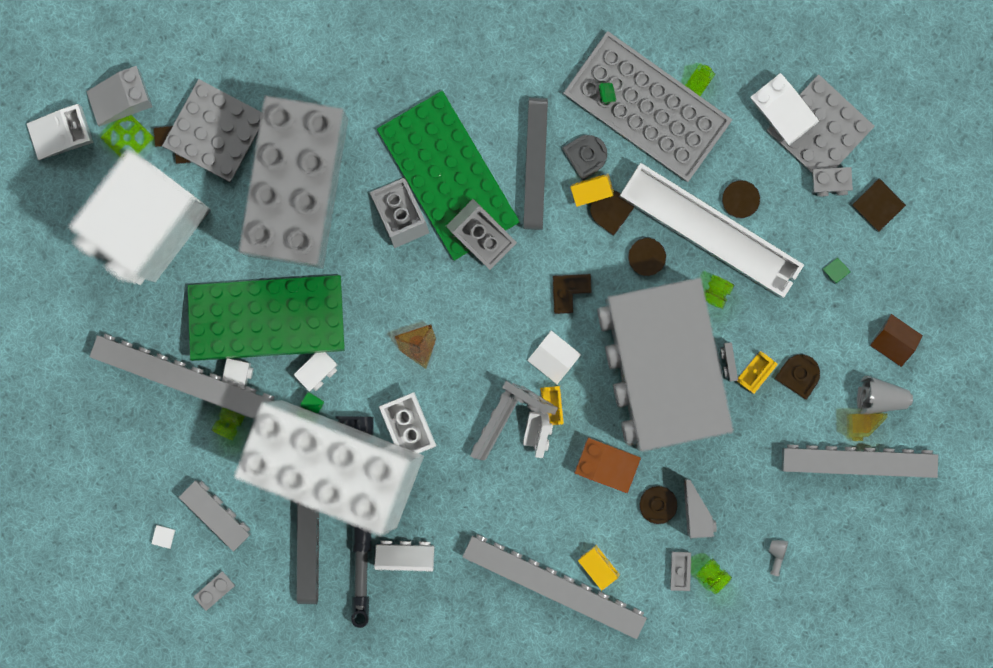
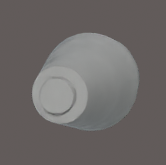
(881, 396)

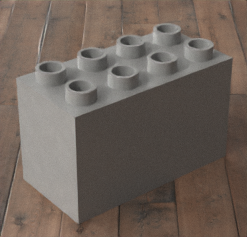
(294, 182)
(665, 365)

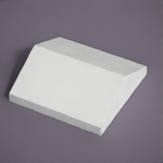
(554, 357)

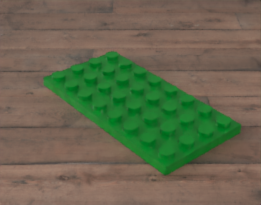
(444, 167)
(266, 318)

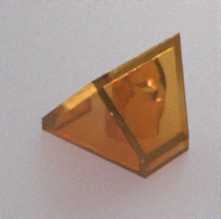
(417, 344)

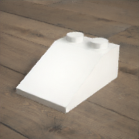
(784, 109)

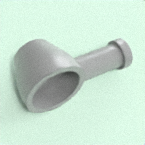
(778, 549)

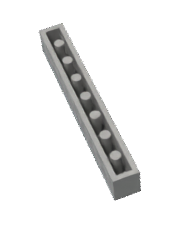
(860, 462)

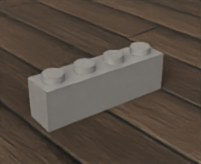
(215, 515)

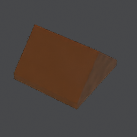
(896, 340)

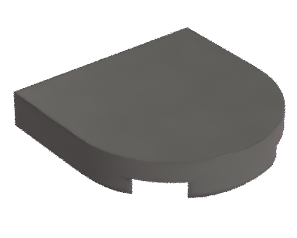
(586, 155)

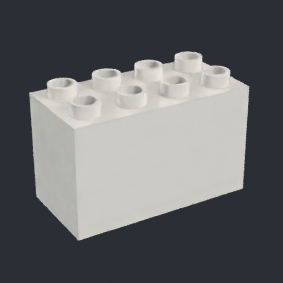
(138, 220)
(329, 466)

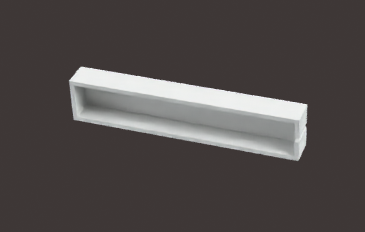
(711, 230)

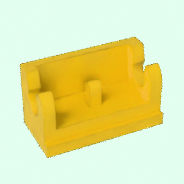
(592, 190)
(757, 372)
(553, 395)
(599, 567)

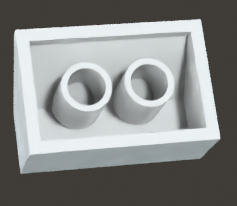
(408, 424)
(404, 556)

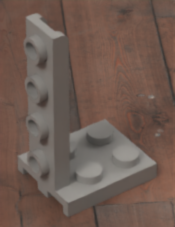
(501, 414)

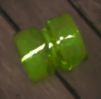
(717, 291)
(228, 416)
(711, 574)

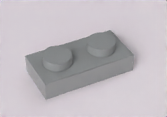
(730, 369)
(680, 571)
(214, 591)

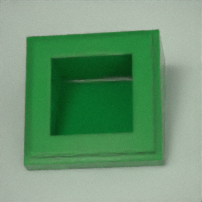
(607, 93)
(836, 270)

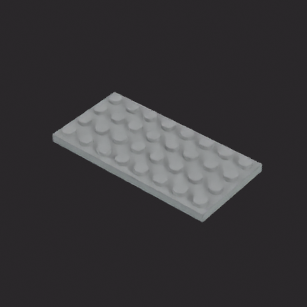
(649, 107)

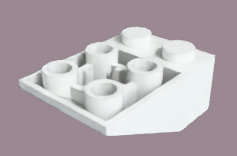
(59, 132)

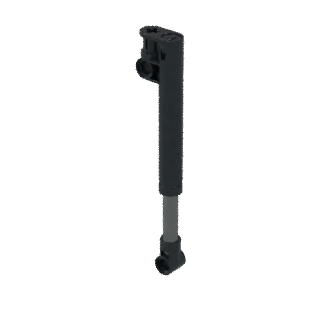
(360, 537)

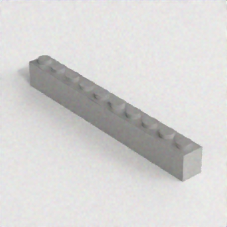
(178, 376)
(555, 587)

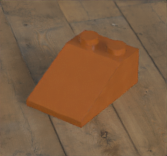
(607, 465)

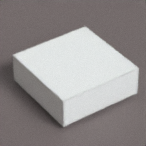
(163, 536)

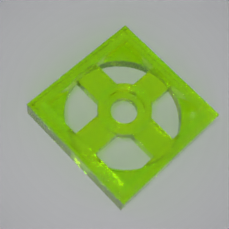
(106, 137)

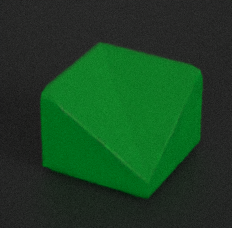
(312, 403)

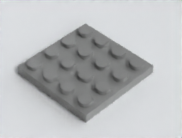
(214, 130)
(836, 133)

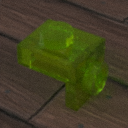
(700, 79)

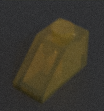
(863, 424)

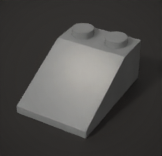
(119, 96)
(399, 212)
(481, 234)
(697, 515)

